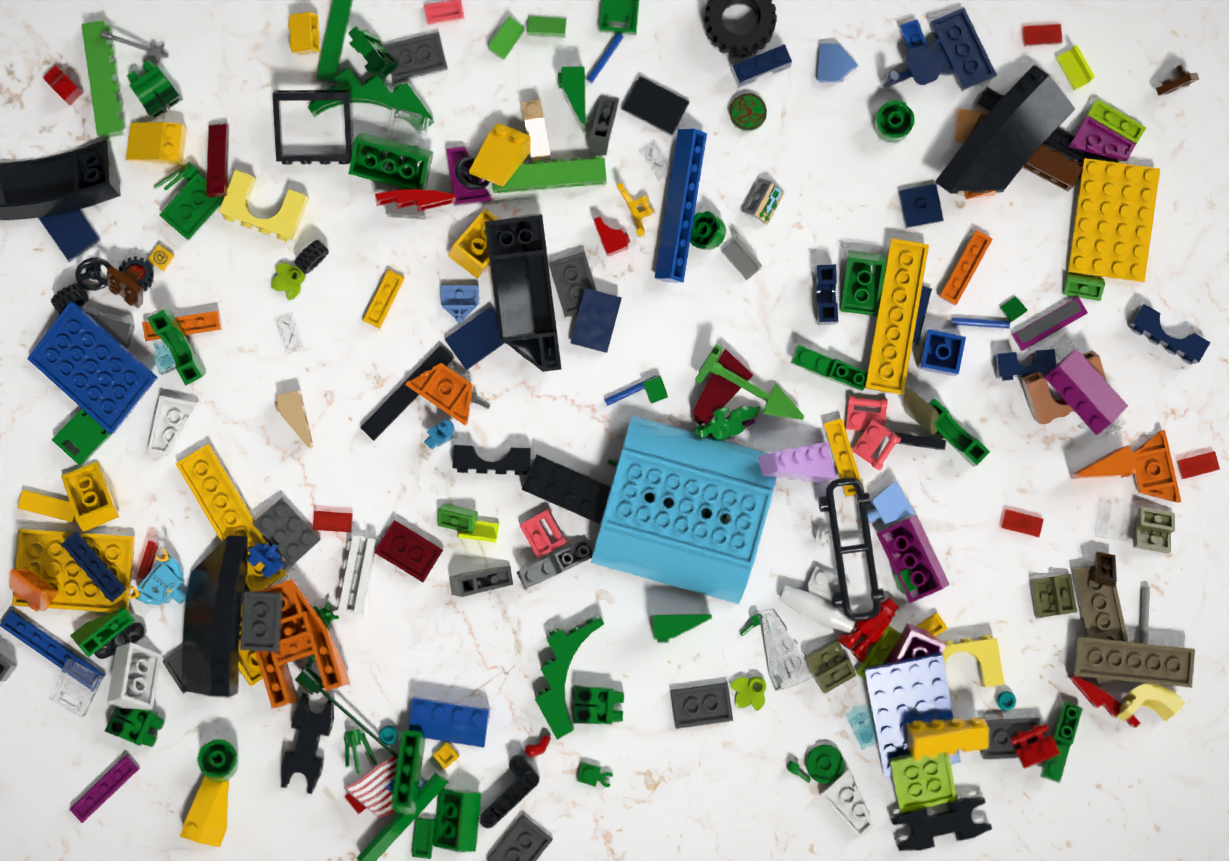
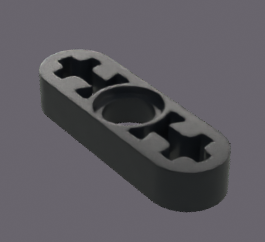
(920, 441)
(129, 629)

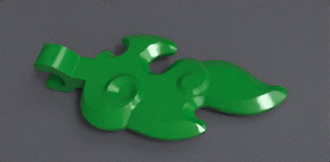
(723, 428)

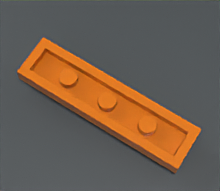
(965, 267)
(189, 324)

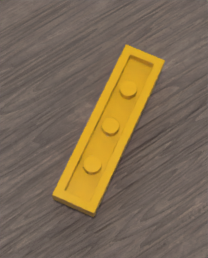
(842, 453)

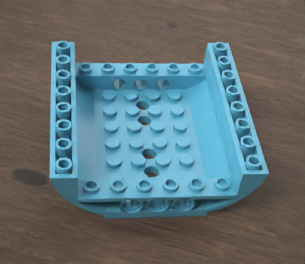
(676, 542)

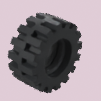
(311, 256)
(71, 293)

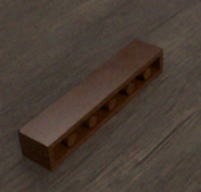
(1050, 165)

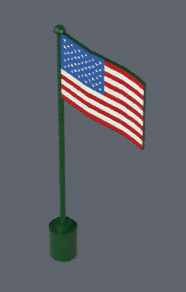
(377, 786)

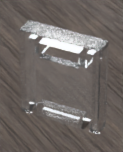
(407, 128)
(79, 684)

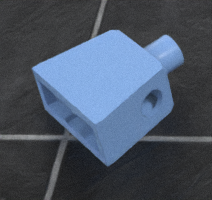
(889, 505)

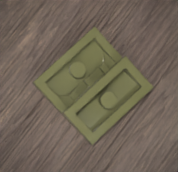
(920, 411)
(1153, 530)
(1053, 596)
(830, 666)

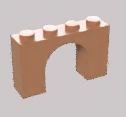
(1041, 403)

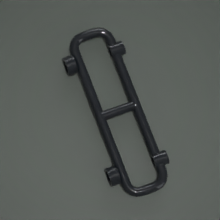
(841, 598)

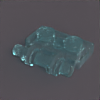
(865, 735)

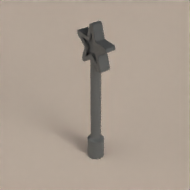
(154, 51)

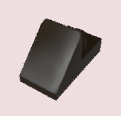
(1104, 569)

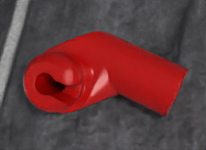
(538, 749)

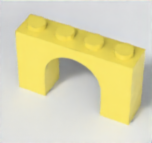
(283, 224)
(985, 652)

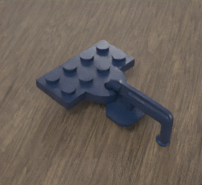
(953, 53)

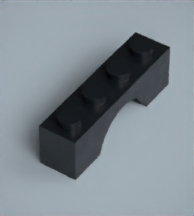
(516, 460)

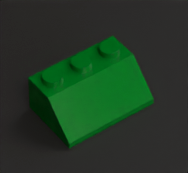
(457, 820)

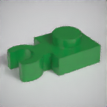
(591, 774)

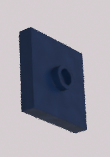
(921, 206)

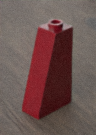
(719, 389)

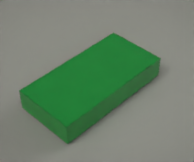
(423, 838)

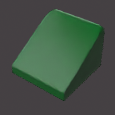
(1013, 309)
(655, 389)
(906, 574)

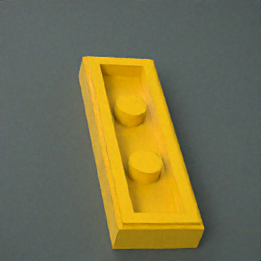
(384, 299)
(46, 506)

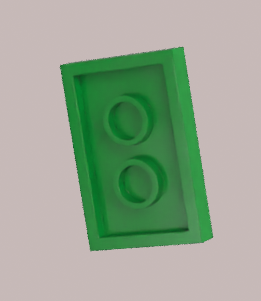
(191, 207)

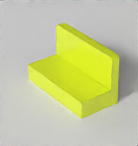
(1075, 68)
(483, 532)

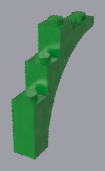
(373, 93)
(552, 701)

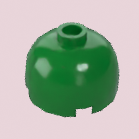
(707, 231)

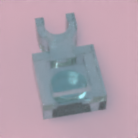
(164, 360)

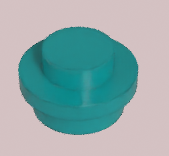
(1006, 700)
(388, 735)

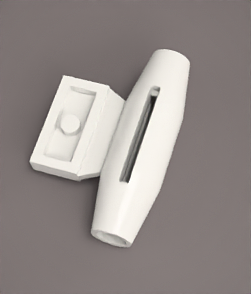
(818, 602)

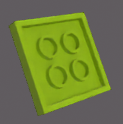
(922, 781)

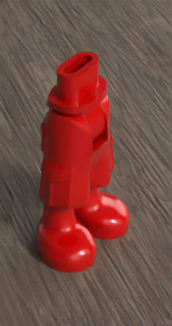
(872, 630)

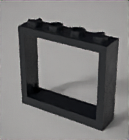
(313, 95)

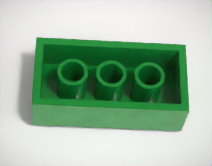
(390, 162)

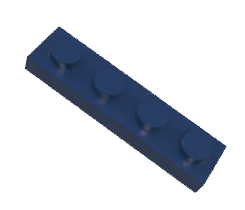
(94, 566)

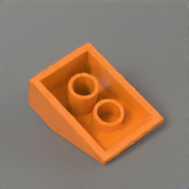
(1117, 463)
(31, 588)

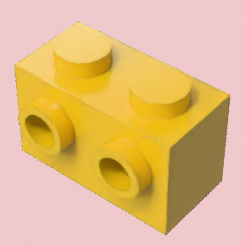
(304, 33)

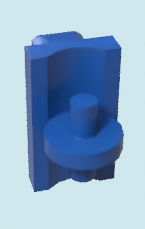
(267, 556)

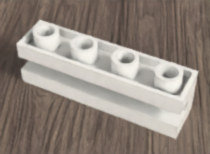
(357, 575)

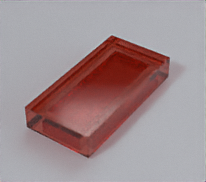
(1042, 35)
(1198, 465)
(333, 521)
(1022, 523)
(148, 559)

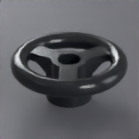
(468, 180)
(92, 265)

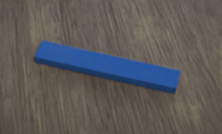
(42, 642)

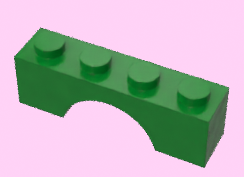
(169, 331)
(957, 437)

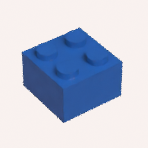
(941, 352)

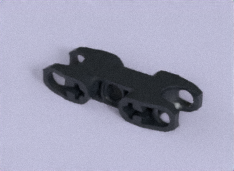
(304, 757)
(927, 827)

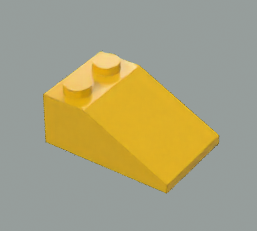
(156, 142)
(501, 154)
(472, 247)
(89, 496)

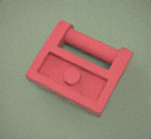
(860, 420)
(871, 440)
(537, 536)

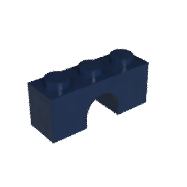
(754, 67)
(826, 294)
(1008, 366)

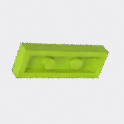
(1116, 121)
(881, 651)

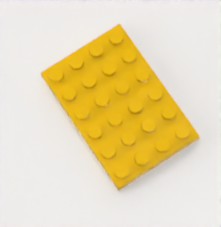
(1113, 220)
(49, 560)

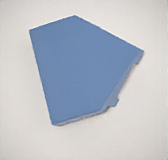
(834, 63)
(459, 300)

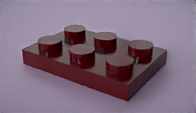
(408, 551)

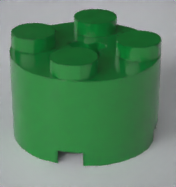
(903, 116)
(223, 770)

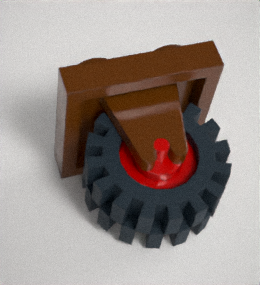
(131, 280)

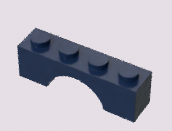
(1147, 322)

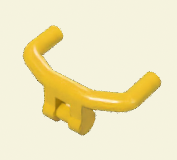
(632, 205)

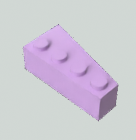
(802, 463)

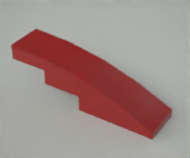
(421, 198)
(1099, 697)

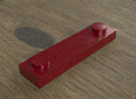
(217, 160)

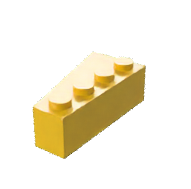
(946, 737)

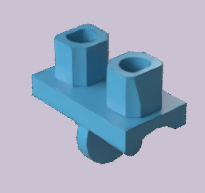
(440, 434)

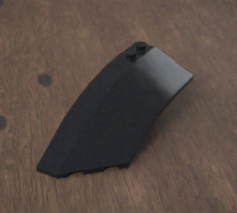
(1008, 136)
(58, 183)
(524, 289)
(213, 620)

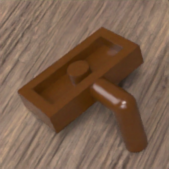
(1184, 80)

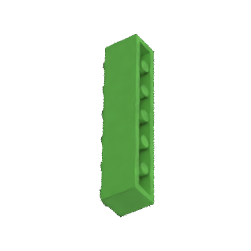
(102, 80)
(556, 175)

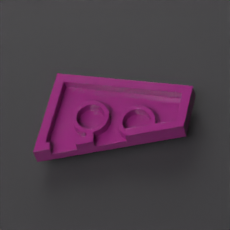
(1101, 140)
(463, 194)

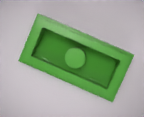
(547, 26)
(506, 38)
(1083, 286)
(457, 518)

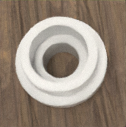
(822, 536)

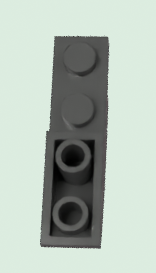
(555, 564)

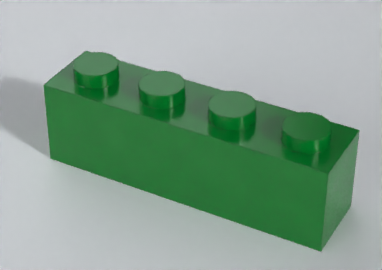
(408, 772)

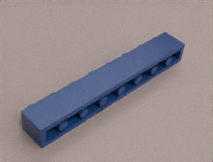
(680, 205)

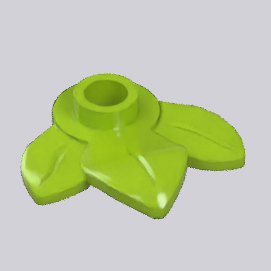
(286, 282)
(747, 694)

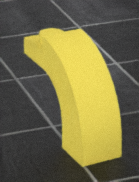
(1153, 696)

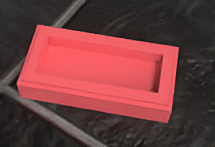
(444, 11)

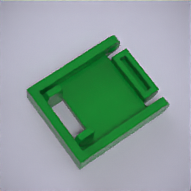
(619, 11)
(84, 434)

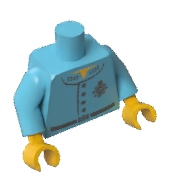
(161, 583)

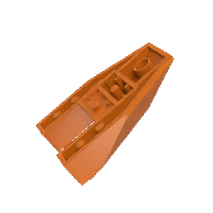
(300, 637)

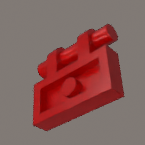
(1038, 751)

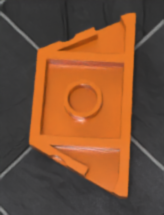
(445, 390)
(1156, 470)

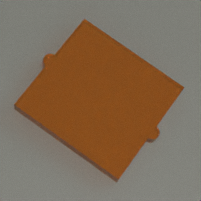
(966, 122)

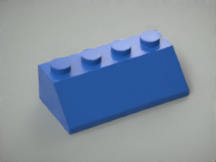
(449, 721)

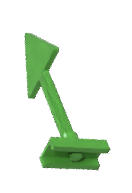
(776, 402)

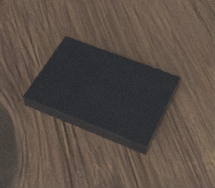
(655, 105)

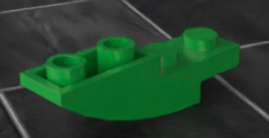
(829, 368)
(1063, 735)

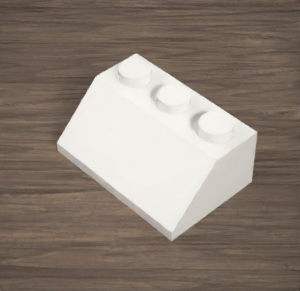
(134, 677)

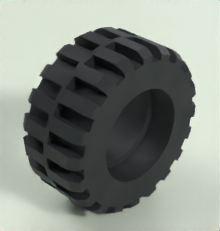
(735, 43)

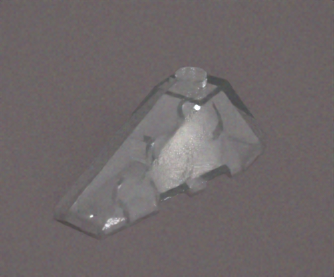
(783, 658)

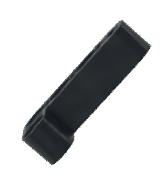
(507, 795)

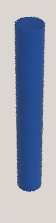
(605, 57)
(980, 323)
(625, 393)

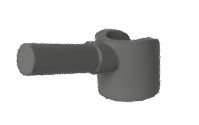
(478, 401)

